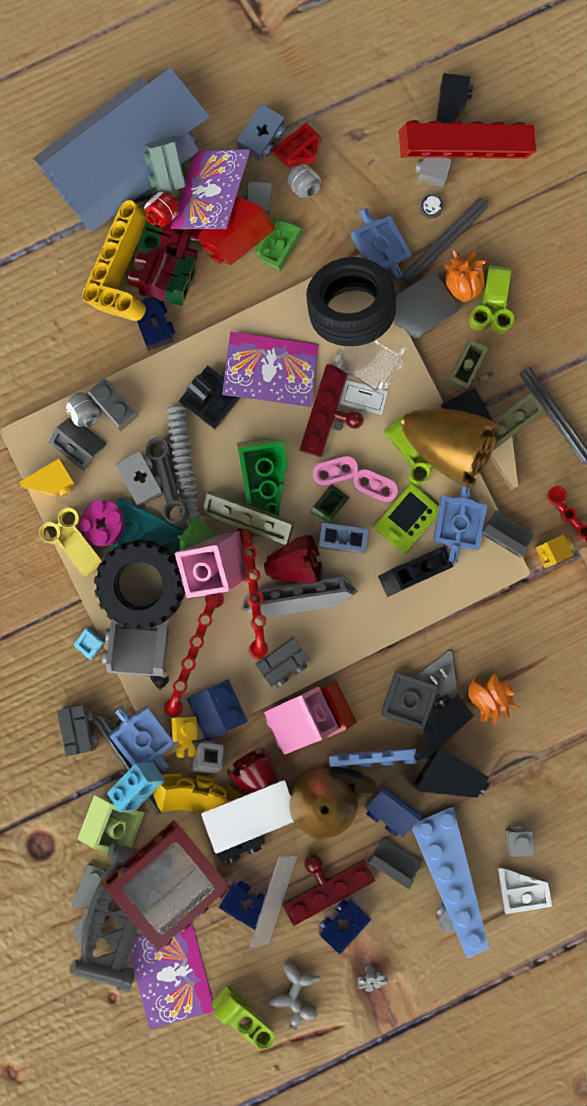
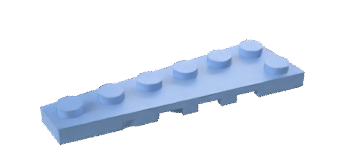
(446, 859)

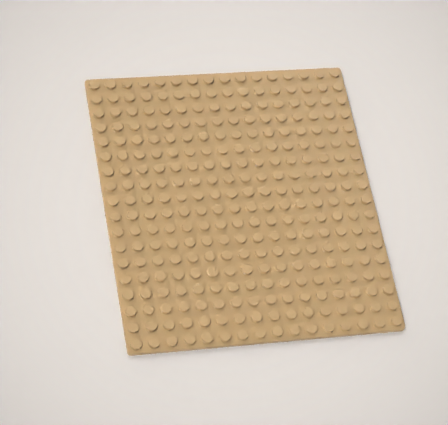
(327, 636)

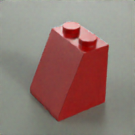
(245, 229)

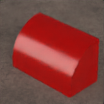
(338, 707)

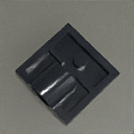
(206, 399)

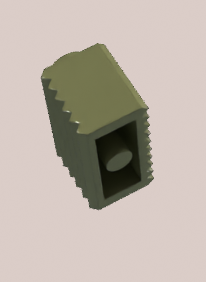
(467, 366)

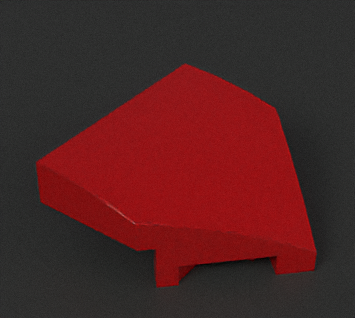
(299, 147)

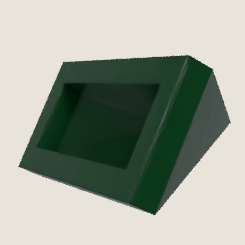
(329, 504)

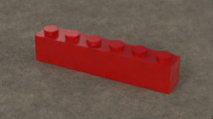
(467, 140)

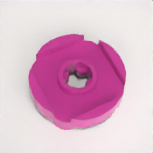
(90, 521)

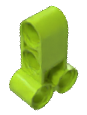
(494, 301)
(399, 440)
(231, 1009)

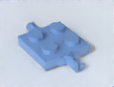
(381, 242)
(459, 523)
(141, 737)

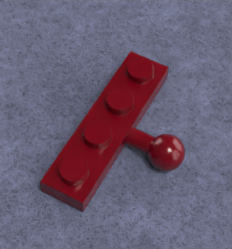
(325, 411)
(328, 890)

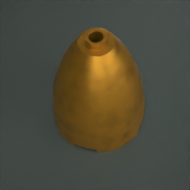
(452, 441)
(317, 789)

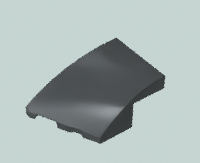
(424, 306)

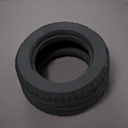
(345, 276)

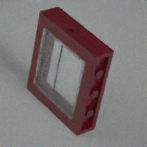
(165, 885)

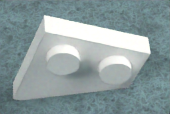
(522, 892)

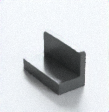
(76, 443)
(507, 534)
(395, 862)

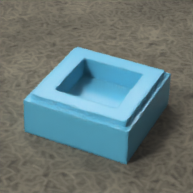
(89, 643)

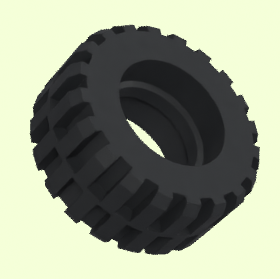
(108, 584)

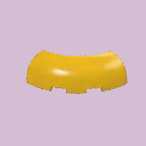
(192, 794)

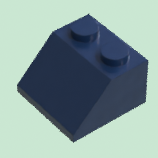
(217, 709)
(391, 811)

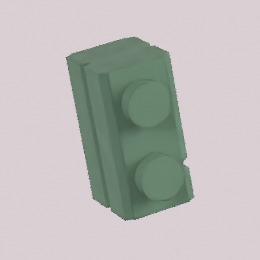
(165, 165)

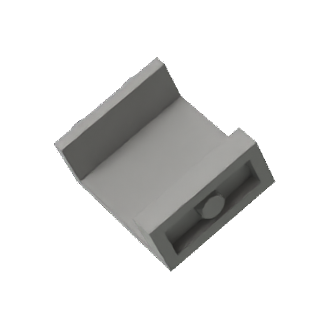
(136, 650)

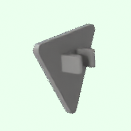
(441, 674)

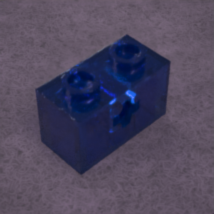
(159, 335)
(233, 904)
(356, 918)

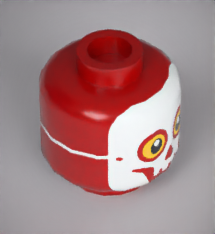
(161, 209)

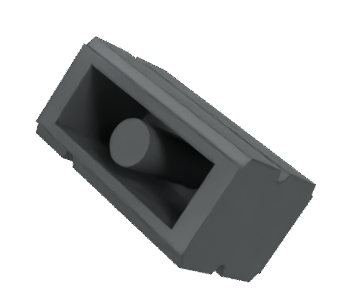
(112, 404)
(282, 662)
(77, 730)

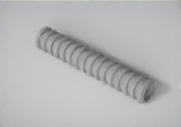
(183, 459)

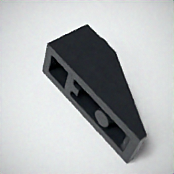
(453, 96)
(415, 571)
(443, 722)

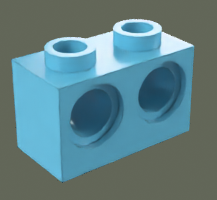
(135, 786)

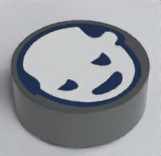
(431, 206)

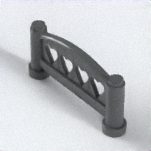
(110, 967)

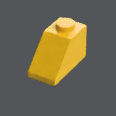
(50, 480)
(555, 551)

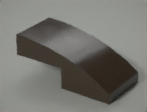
(359, 781)

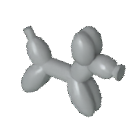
(290, 999)

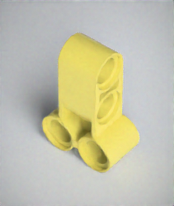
(73, 542)

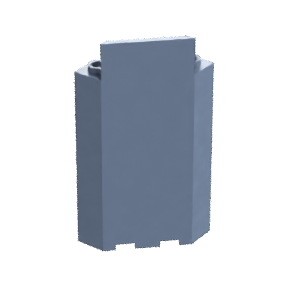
(103, 157)

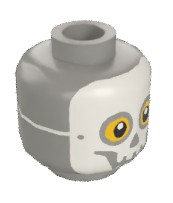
(304, 181)
(82, 410)

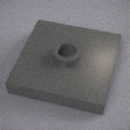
(409, 700)

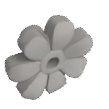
(371, 980)

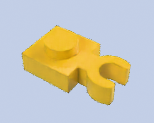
(184, 730)

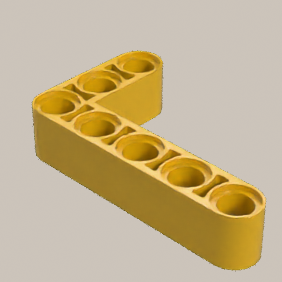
(103, 283)

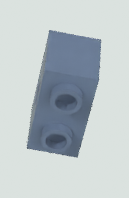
(263, 121)
(343, 538)

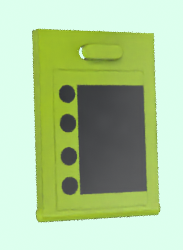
(407, 518)

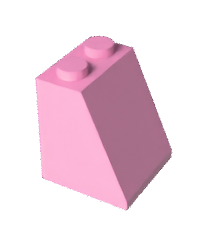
(212, 565)
(301, 721)

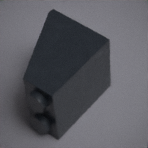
(450, 776)

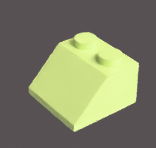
(108, 826)

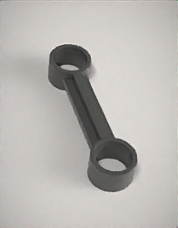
(167, 481)

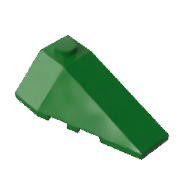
(263, 472)

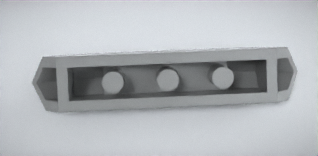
(303, 596)

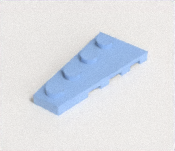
(364, 759)

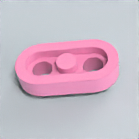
(334, 471)
(376, 483)

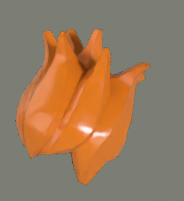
(465, 276)
(492, 697)

